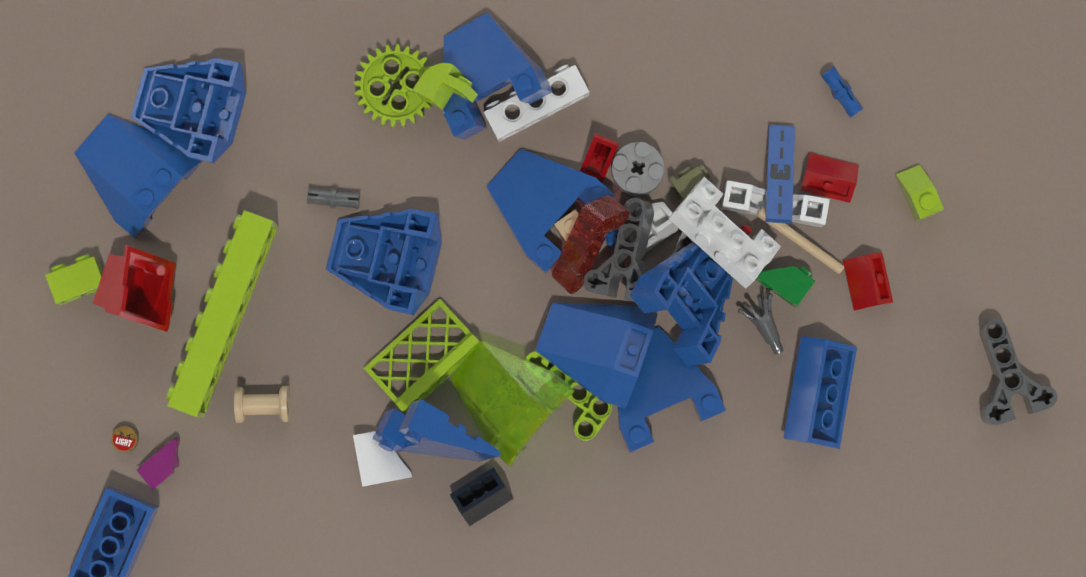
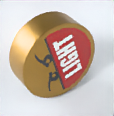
(124, 439)

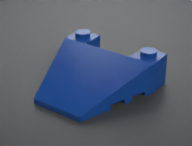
(490, 62)
(535, 196)
(694, 294)
(661, 384)
(428, 432)

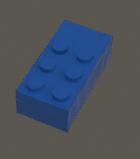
(114, 536)

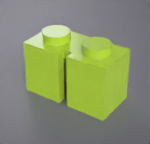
(74, 280)

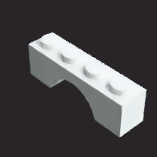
(749, 199)

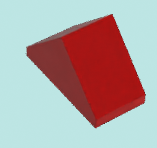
(599, 157)

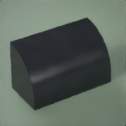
(481, 496)

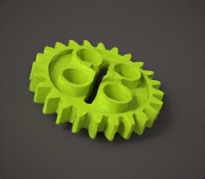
(375, 73)

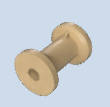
(262, 404)

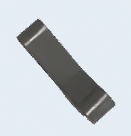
(614, 268)
(1002, 394)

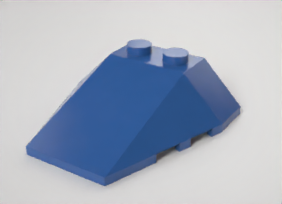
(192, 105)
(132, 170)
(388, 256)

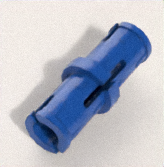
(842, 92)

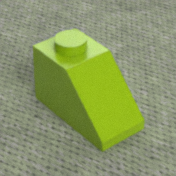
(919, 193)

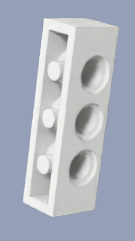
(504, 127)

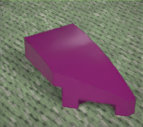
(160, 465)

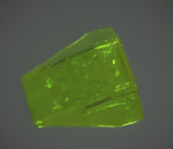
(508, 397)

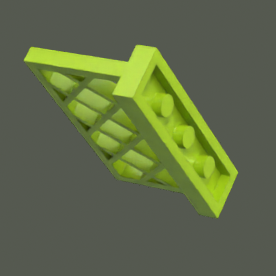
(436, 374)

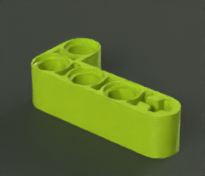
(586, 404)

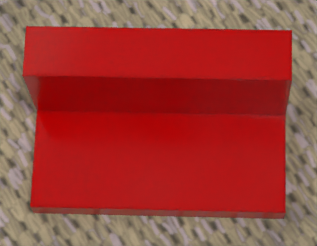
(830, 177)
(868, 281)

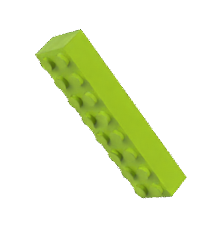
(222, 315)

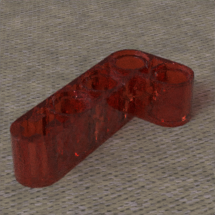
(586, 240)

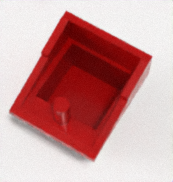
(137, 288)

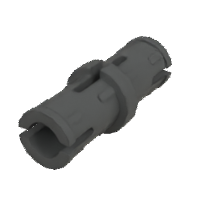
(333, 198)

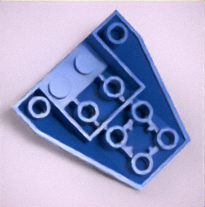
(598, 346)

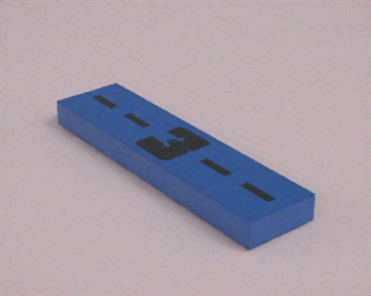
(780, 174)

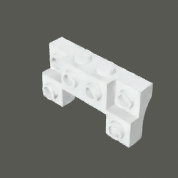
(721, 237)

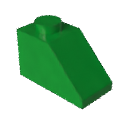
(787, 283)

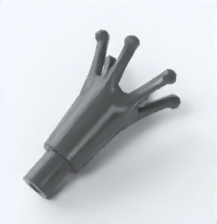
(764, 322)

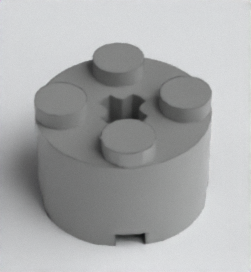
(641, 155)

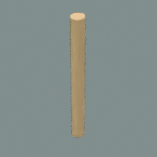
(803, 243)

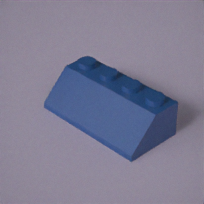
(820, 392)

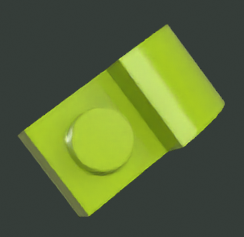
(441, 82)

